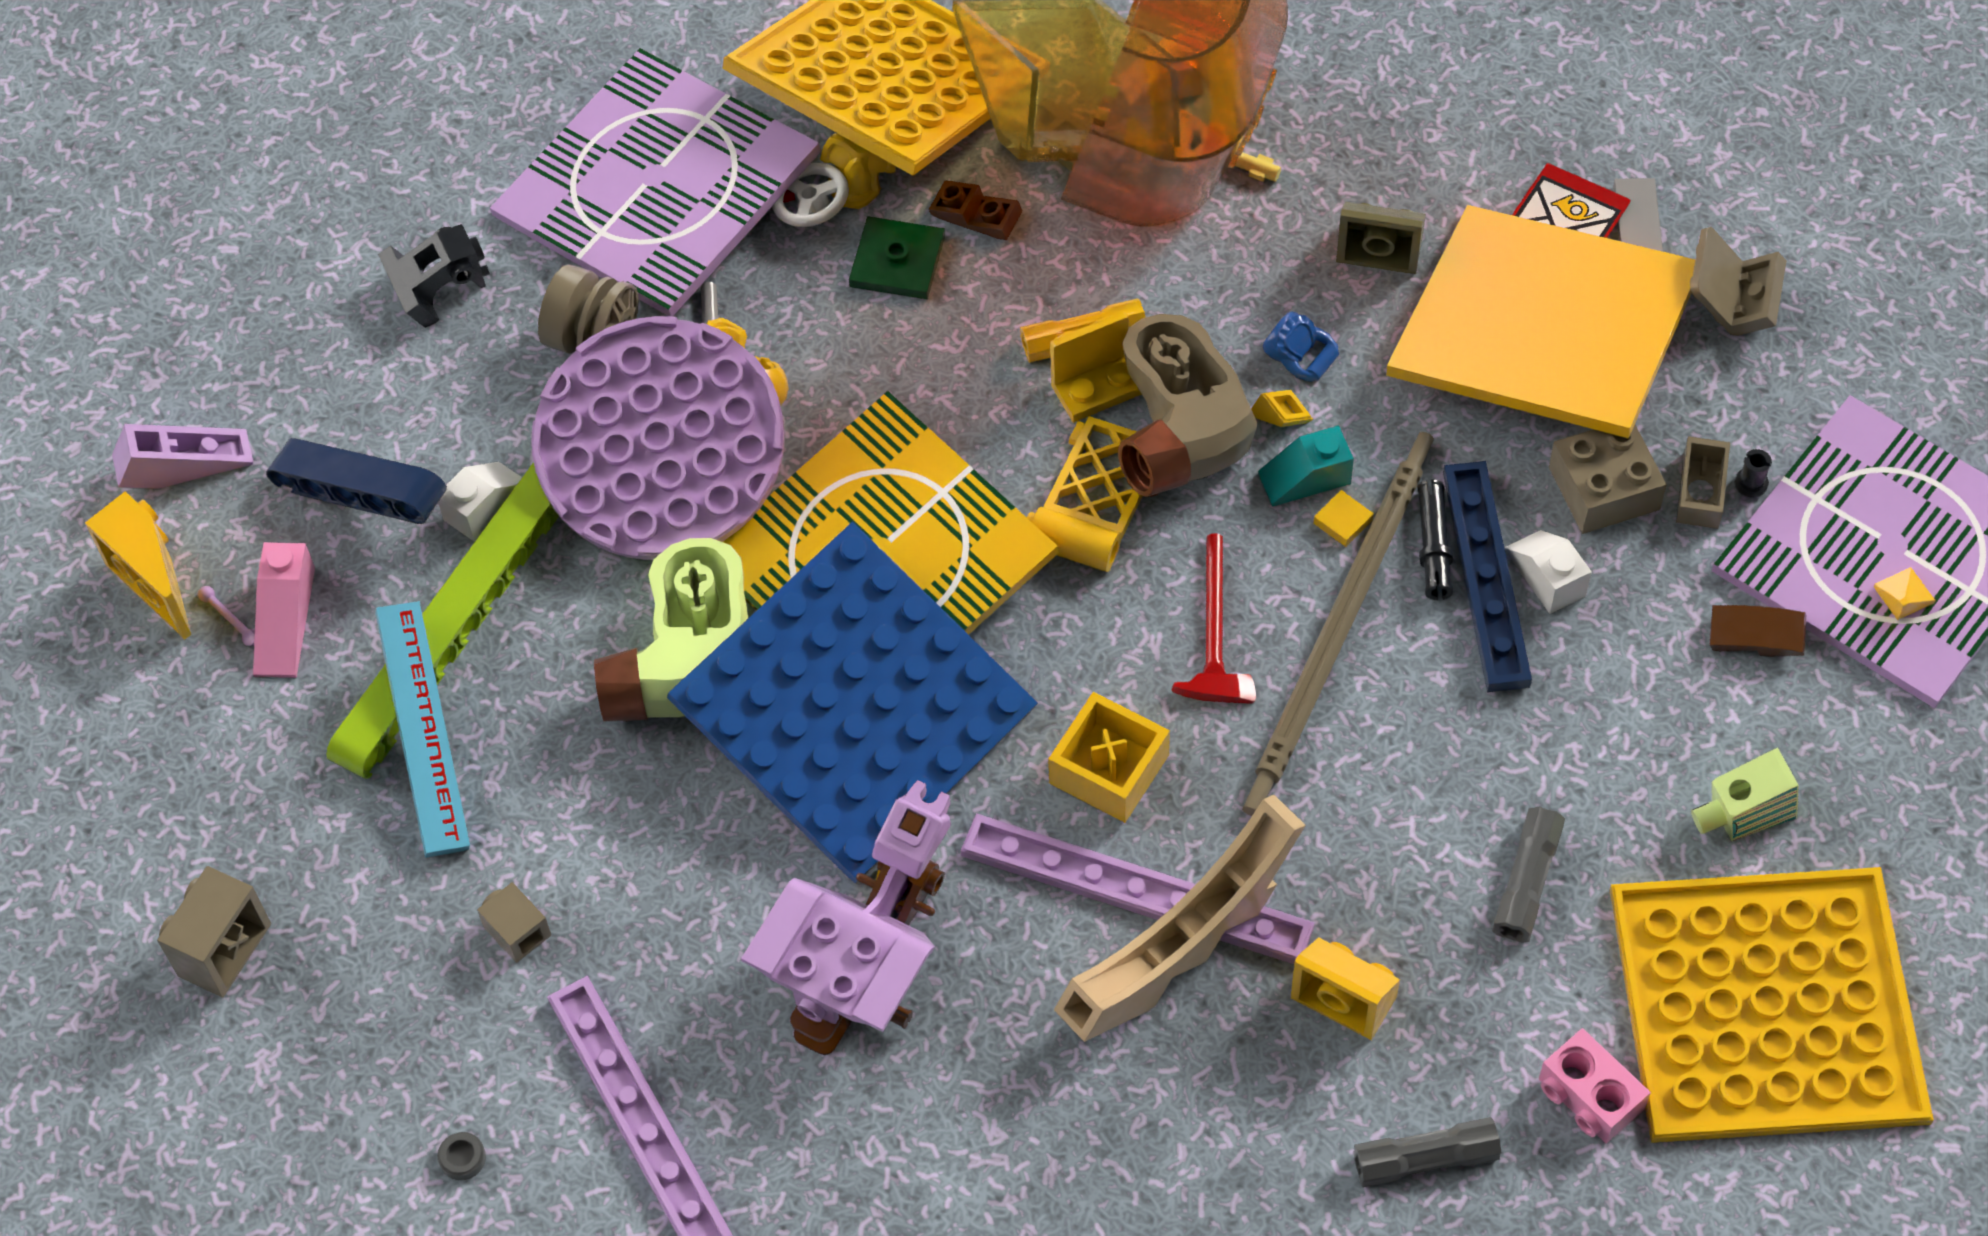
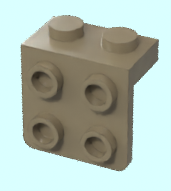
(1737, 292)

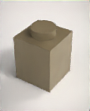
(513, 921)

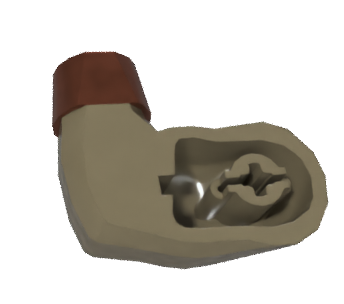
(1194, 405)

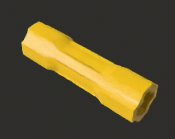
(1037, 336)

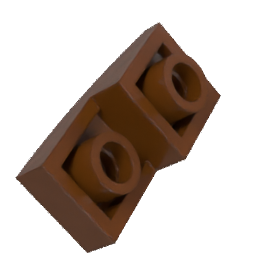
(969, 208)
(1758, 628)

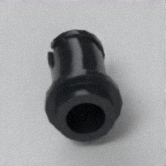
(1753, 478)

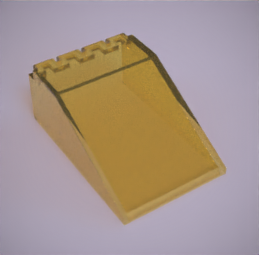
(1042, 69)

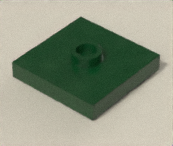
(897, 257)

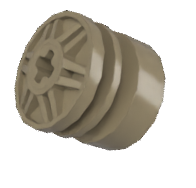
(582, 306)

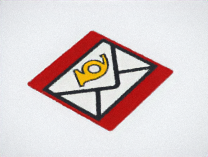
(1572, 203)

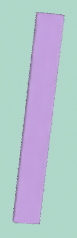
(1120, 883)
(636, 1111)

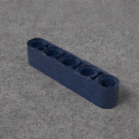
(357, 480)

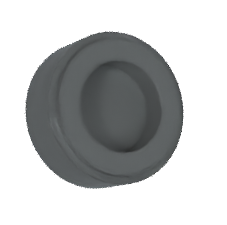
(461, 1156)

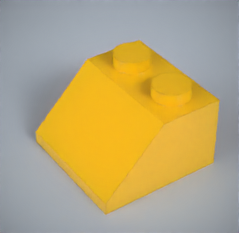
(1344, 986)

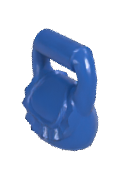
(1293, 339)

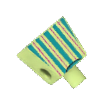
(1750, 798)

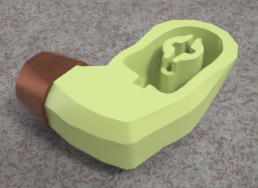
(696, 608)

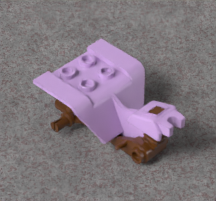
(848, 955)

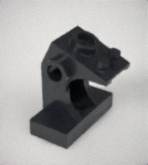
(417, 288)

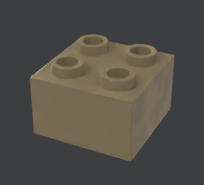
(1606, 478)
(214, 931)

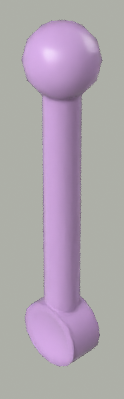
(207, 595)

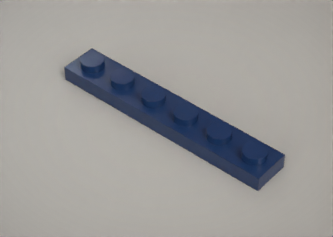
(1487, 577)

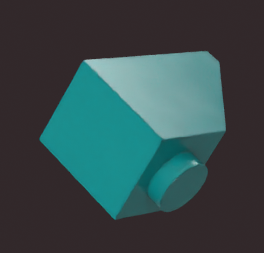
(1308, 467)

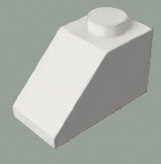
(476, 496)
(1551, 569)

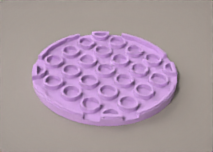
(657, 436)

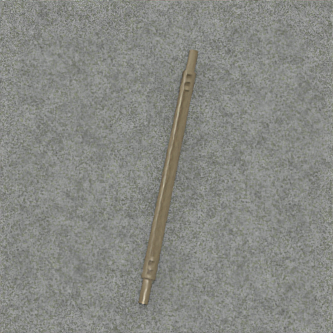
(1338, 623)

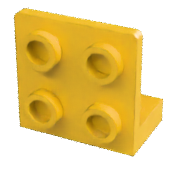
(1091, 367)

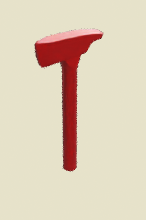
(1213, 682)

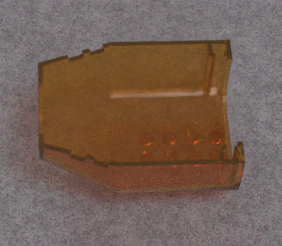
(1182, 108)

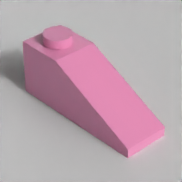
(281, 608)

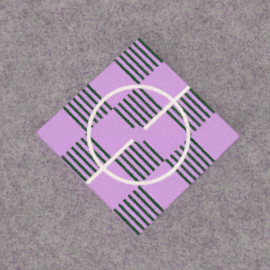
(656, 181)
(1859, 511)

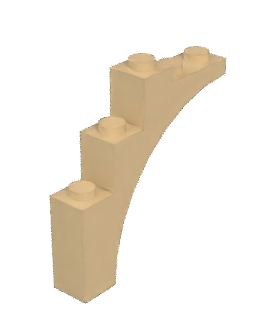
(1188, 933)

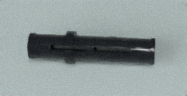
(1436, 554)

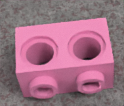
(1602, 1081)

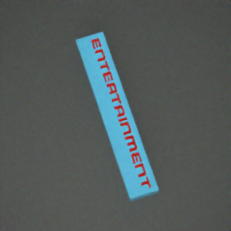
(422, 729)

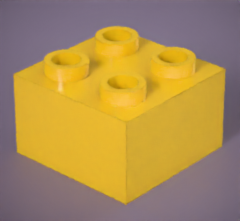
(1109, 757)

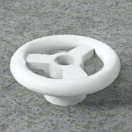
(813, 203)

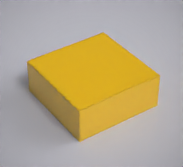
(1343, 518)

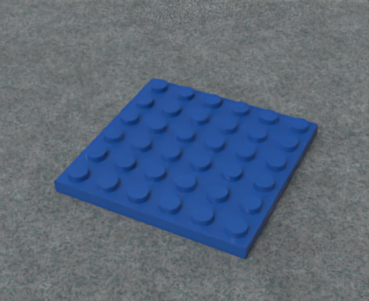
(850, 697)

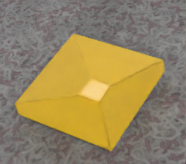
(1273, 409)
(1904, 593)

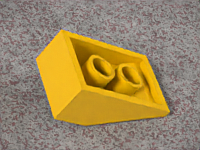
(137, 554)

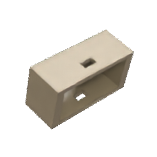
(1708, 462)

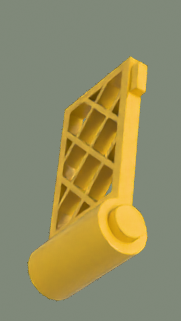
(1080, 530)

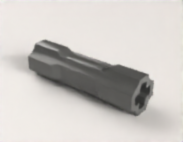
(1527, 879)
(1461, 1145)

